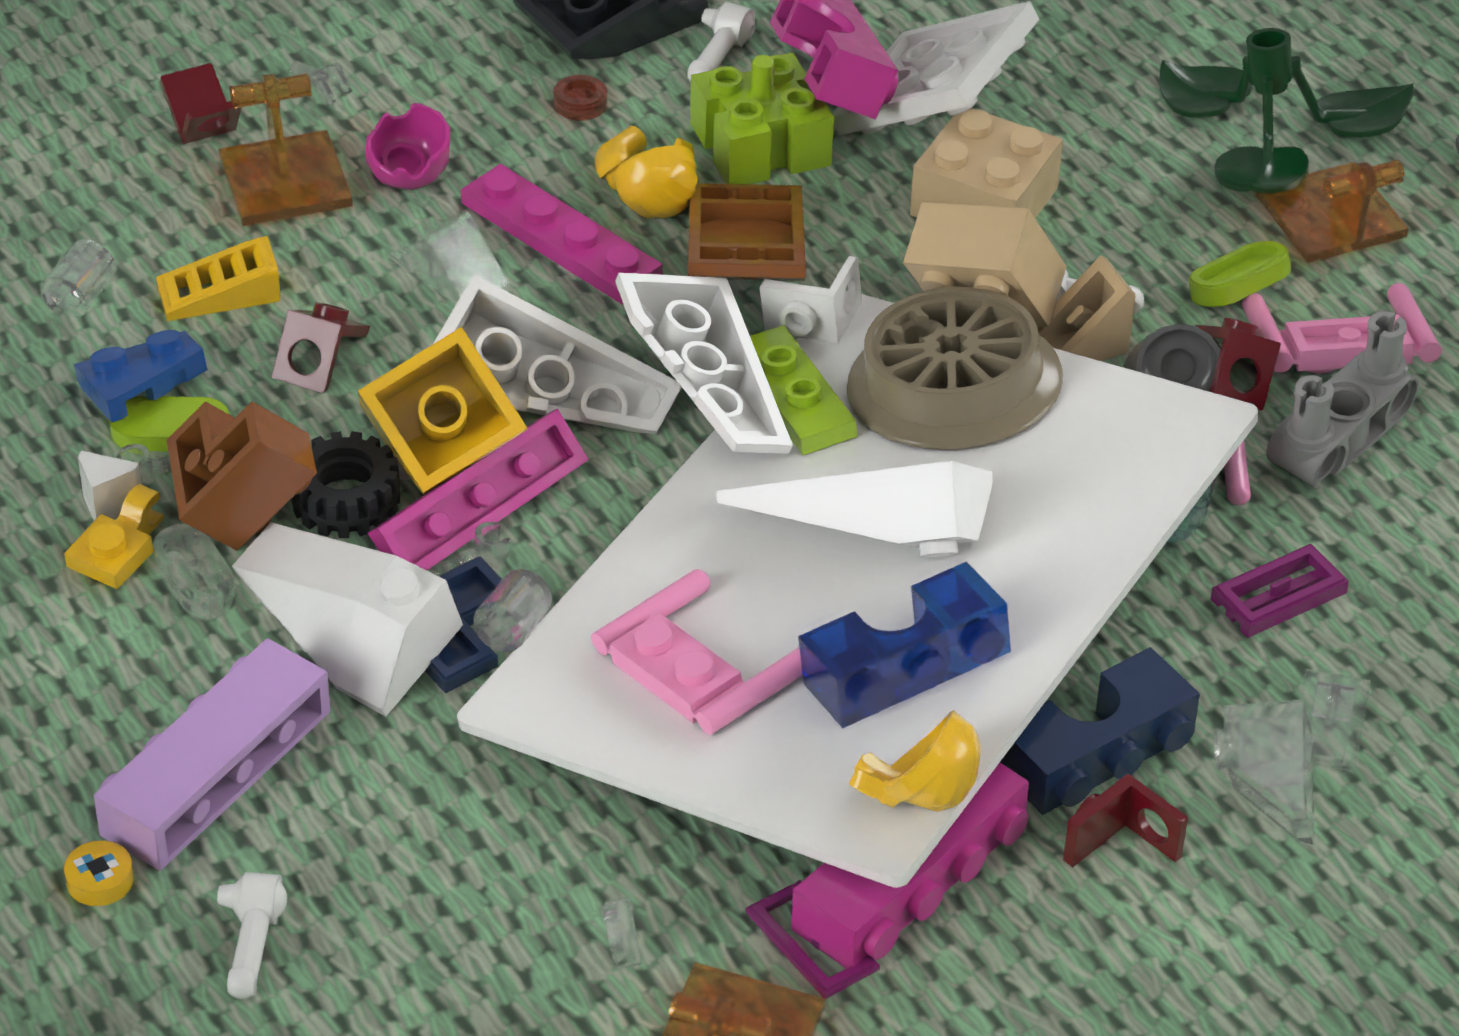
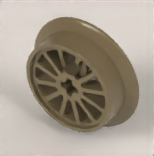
(953, 370)

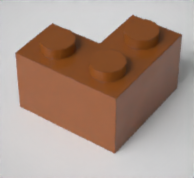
(237, 470)

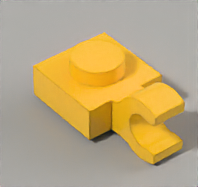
(116, 548)

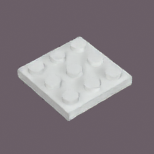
(945, 66)

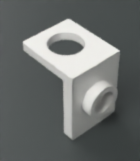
(813, 310)

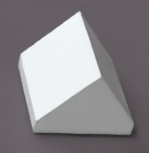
(106, 482)

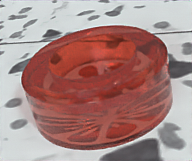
(580, 97)

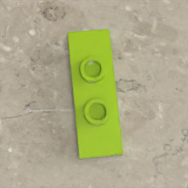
(803, 396)

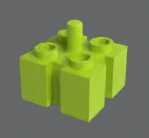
(761, 119)

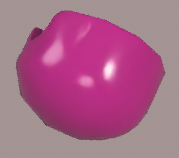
(409, 148)

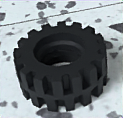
(355, 507)

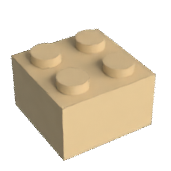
(987, 164)
(988, 251)

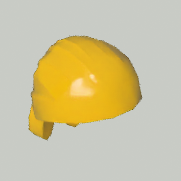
(658, 180)
(931, 774)

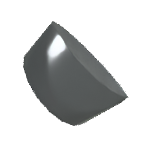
(1178, 355)

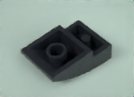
(610, 26)

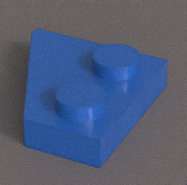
(153, 367)

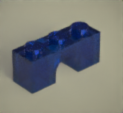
(867, 670)

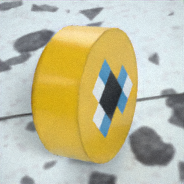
(98, 873)

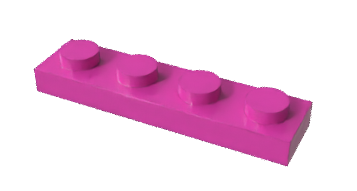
(556, 230)
(481, 493)

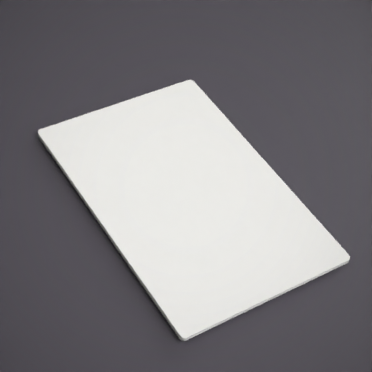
(1063, 540)

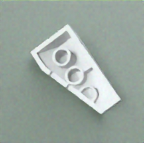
(708, 350)
(558, 366)
(907, 505)
(352, 610)

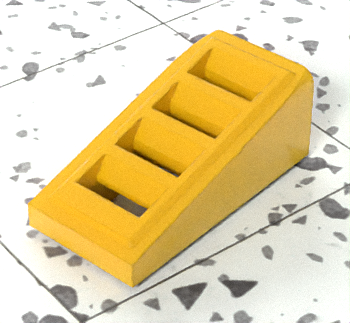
(239, 279)

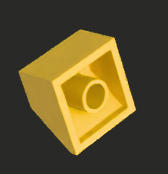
(441, 411)

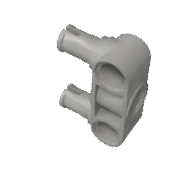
(1350, 410)

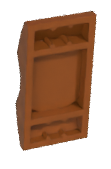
(747, 232)

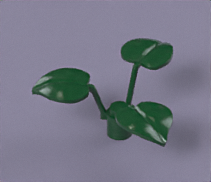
(1270, 67)

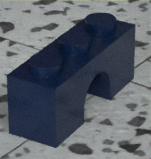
(1142, 712)

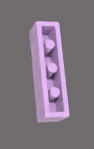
(212, 753)

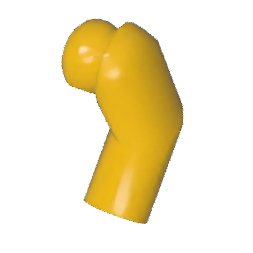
(618, 150)

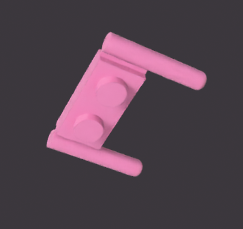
(1333, 343)
(681, 667)

